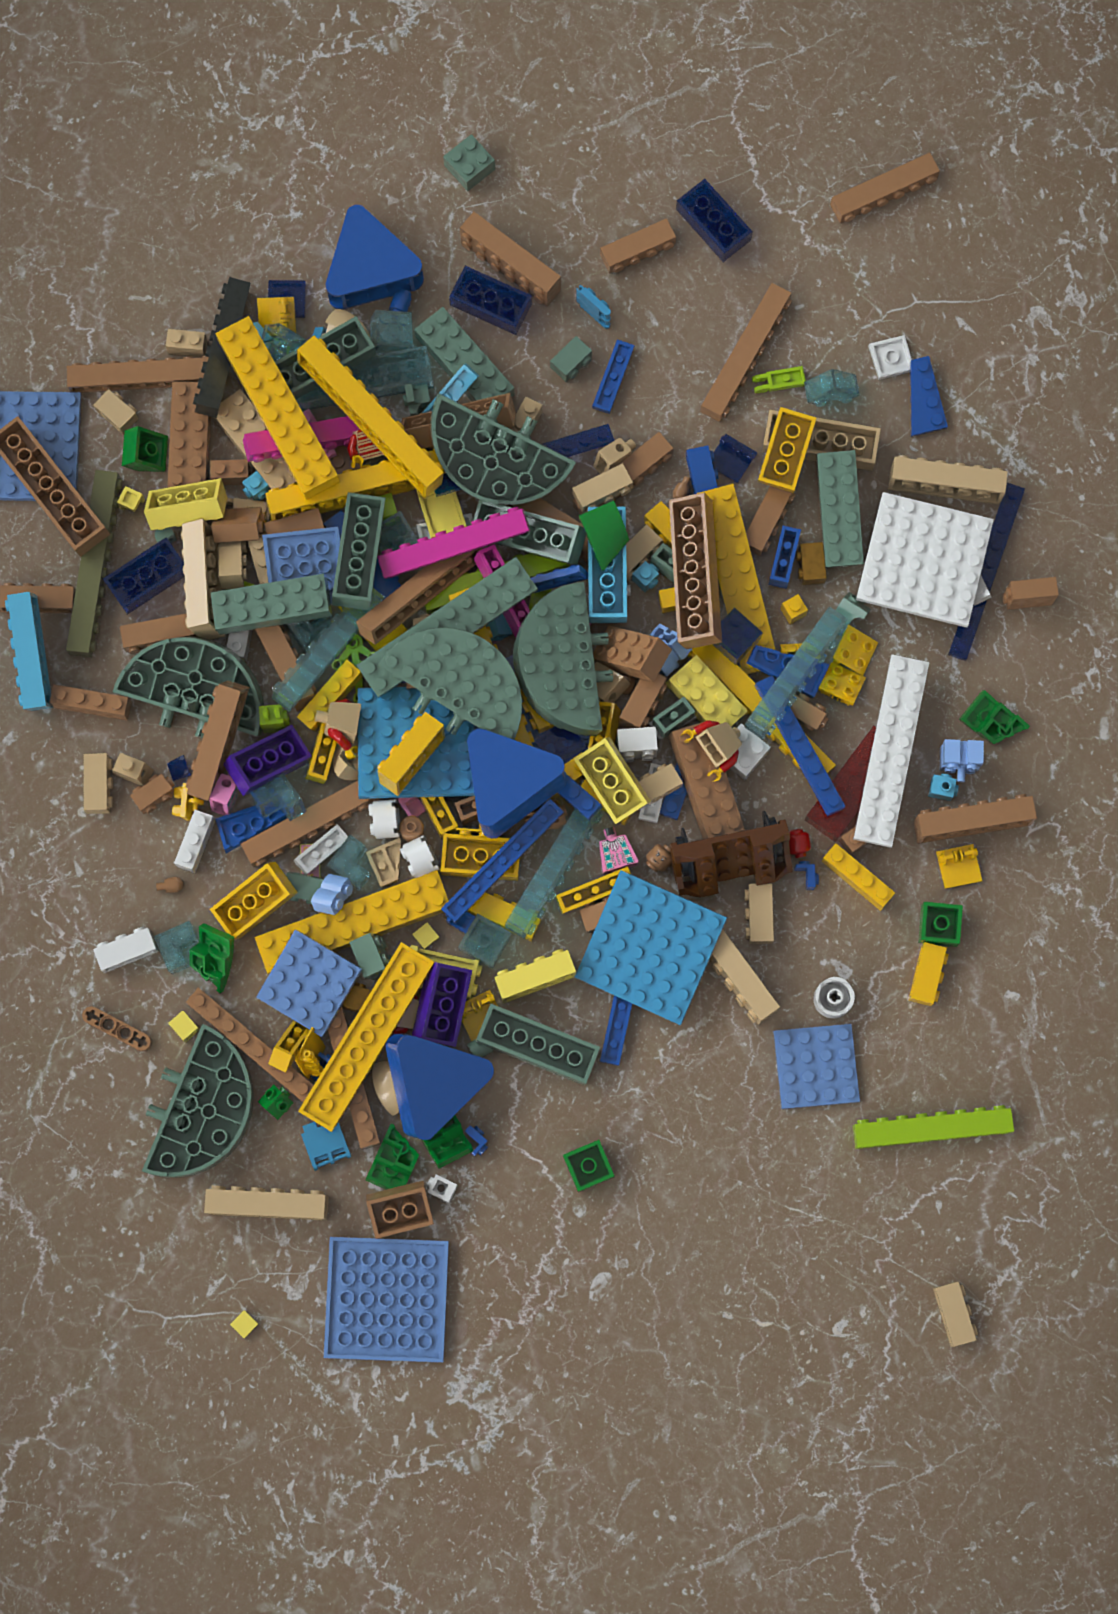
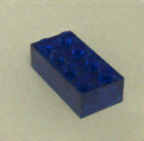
(714, 220)
(490, 300)
(146, 575)

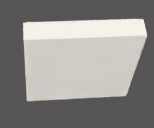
(890, 357)

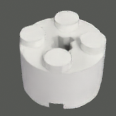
(385, 819)
(420, 856)
(843, 992)

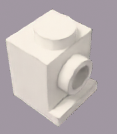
(449, 1191)

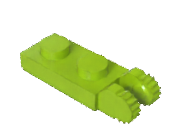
(780, 379)

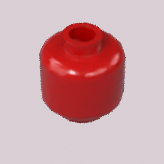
(799, 843)

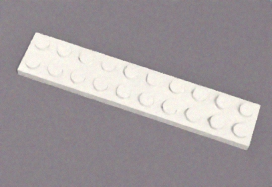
(891, 751)

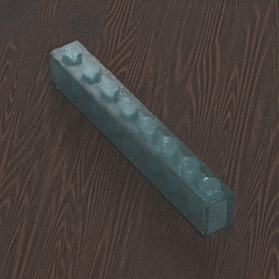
(320, 655)
(795, 673)
(551, 873)

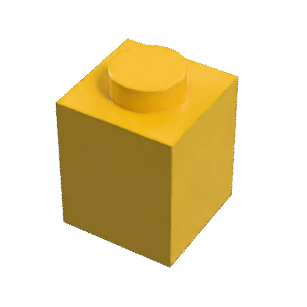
(667, 600)
(794, 609)

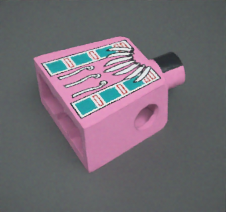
(224, 795)
(616, 852)

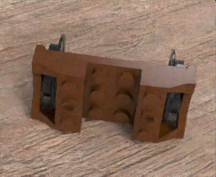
(731, 857)

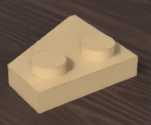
(386, 862)

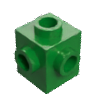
(276, 1101)

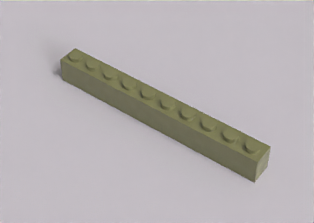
(93, 568)

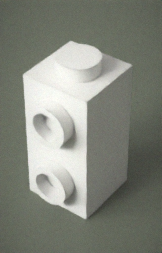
(239, 643)

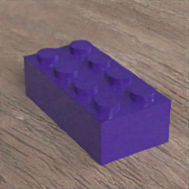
(267, 759)
(442, 1004)

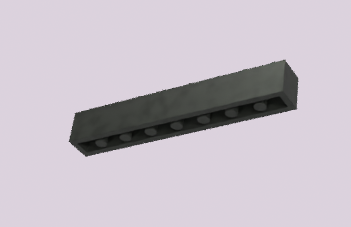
(218, 365)

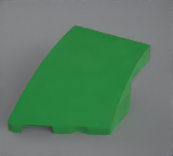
(605, 532)
(992, 719)
(213, 955)
(448, 1143)
(393, 1161)

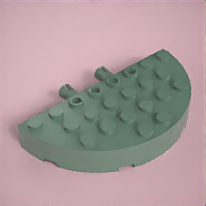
(491, 458)
(557, 661)
(461, 675)
(182, 678)
(205, 1112)

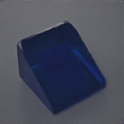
(179, 768)

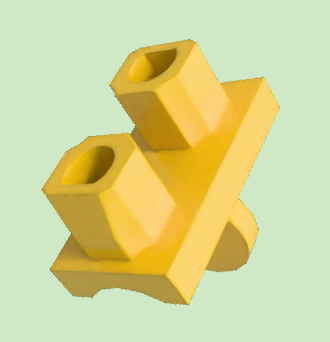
(188, 803)

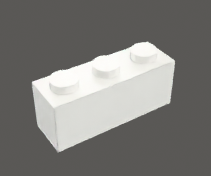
(194, 841)
(125, 949)

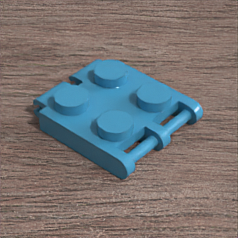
(593, 306)
(324, 1144)

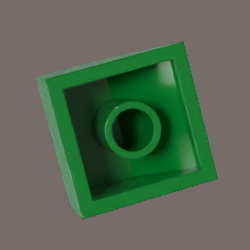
(144, 450)

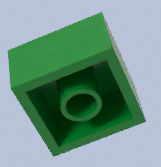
(940, 924)
(588, 1166)

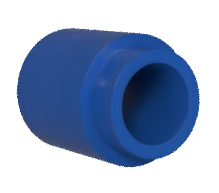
(401, 301)

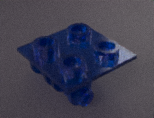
(732, 458)

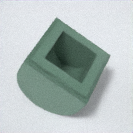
(167, 532)
(478, 1049)

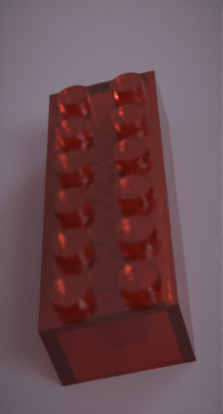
(850, 786)

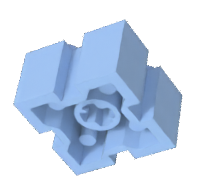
(678, 651)
(961, 756)

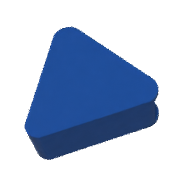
(369, 263)
(510, 779)
(432, 1082)

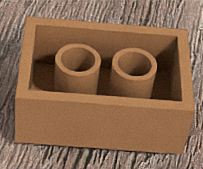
(643, 703)
(399, 1209)

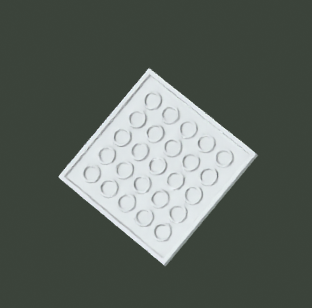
(924, 559)

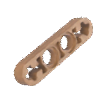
(117, 1028)

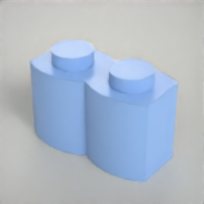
(331, 894)

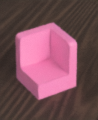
(411, 806)

